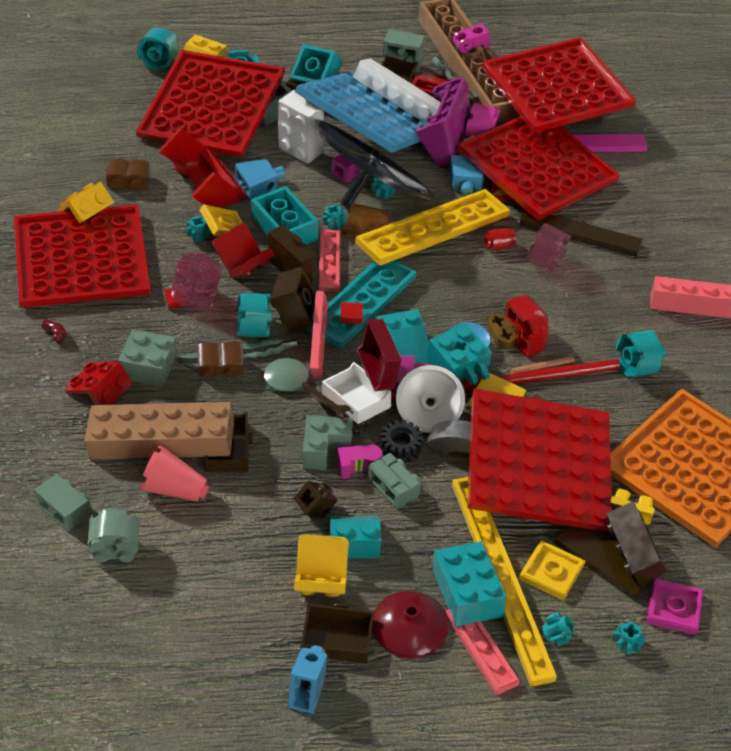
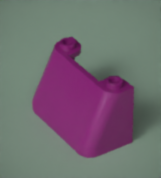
(450, 122)

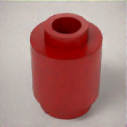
(500, 239)

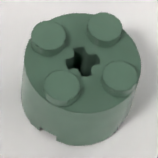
(113, 536)

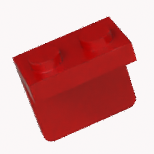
(240, 251)
(101, 381)

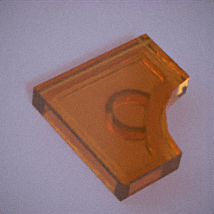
(364, 219)

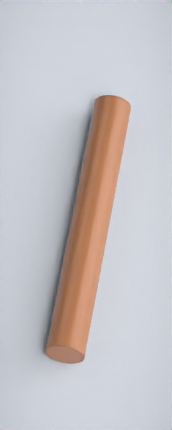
(560, 362)

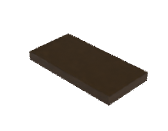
(602, 557)

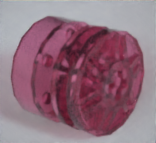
(196, 281)

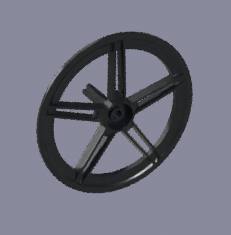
(371, 163)

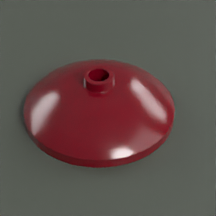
(410, 634)

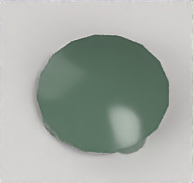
(286, 375)

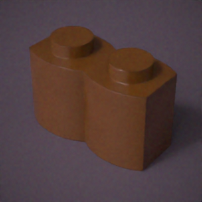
(128, 174)
(220, 359)

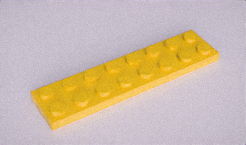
(432, 227)

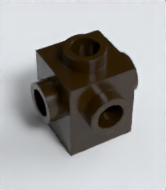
(316, 499)

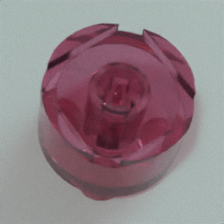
(548, 247)

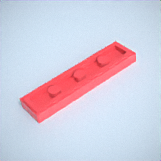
(329, 261)
(319, 334)
(486, 655)

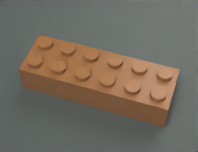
(139, 429)

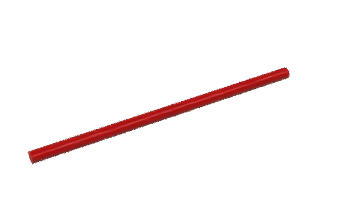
(547, 374)

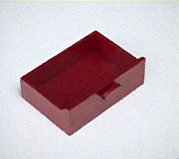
(379, 356)

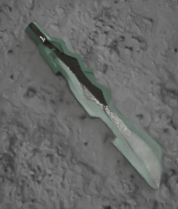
(450, 74)
(249, 351)

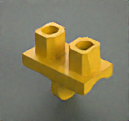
(644, 504)

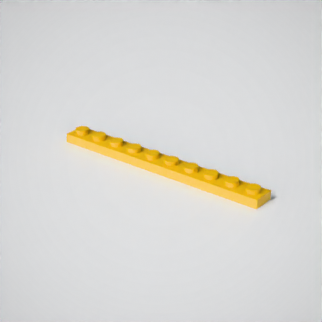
(517, 613)

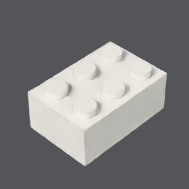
(296, 127)

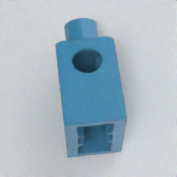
(465, 175)
(258, 177)
(309, 667)

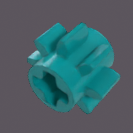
(382, 190)
(334, 217)
(197, 229)
(558, 628)
(628, 638)

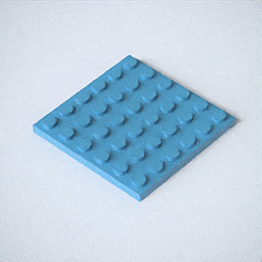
(363, 110)

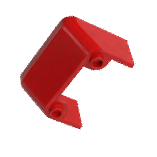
(206, 170)

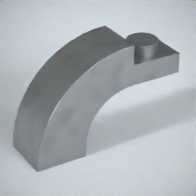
(450, 436)

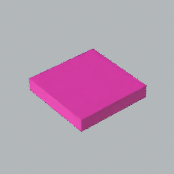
(675, 606)

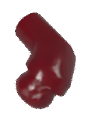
(56, 328)

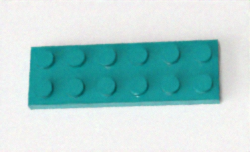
(374, 289)

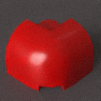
(530, 323)

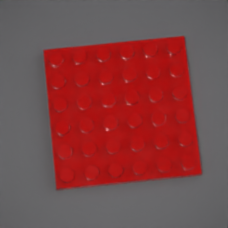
(558, 84)
(212, 101)
(539, 168)
(80, 261)
(539, 460)

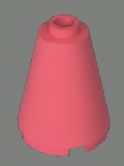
(173, 477)

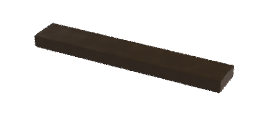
(587, 233)

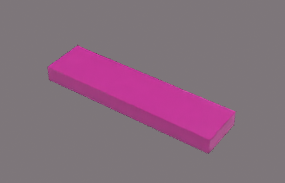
(614, 142)

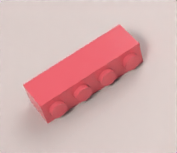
(691, 297)

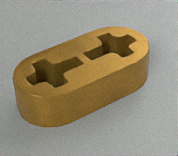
(497, 332)

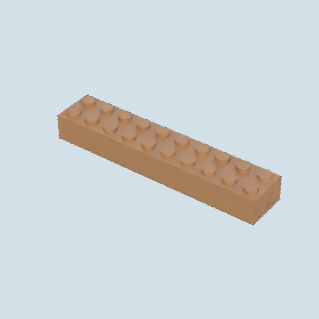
(441, 22)

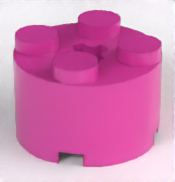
(481, 120)

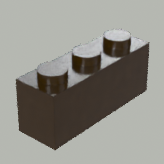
(635, 543)

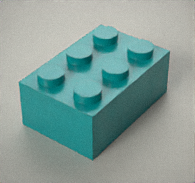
(285, 209)
(469, 583)

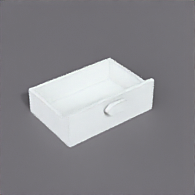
(355, 390)

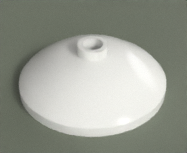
(430, 383)

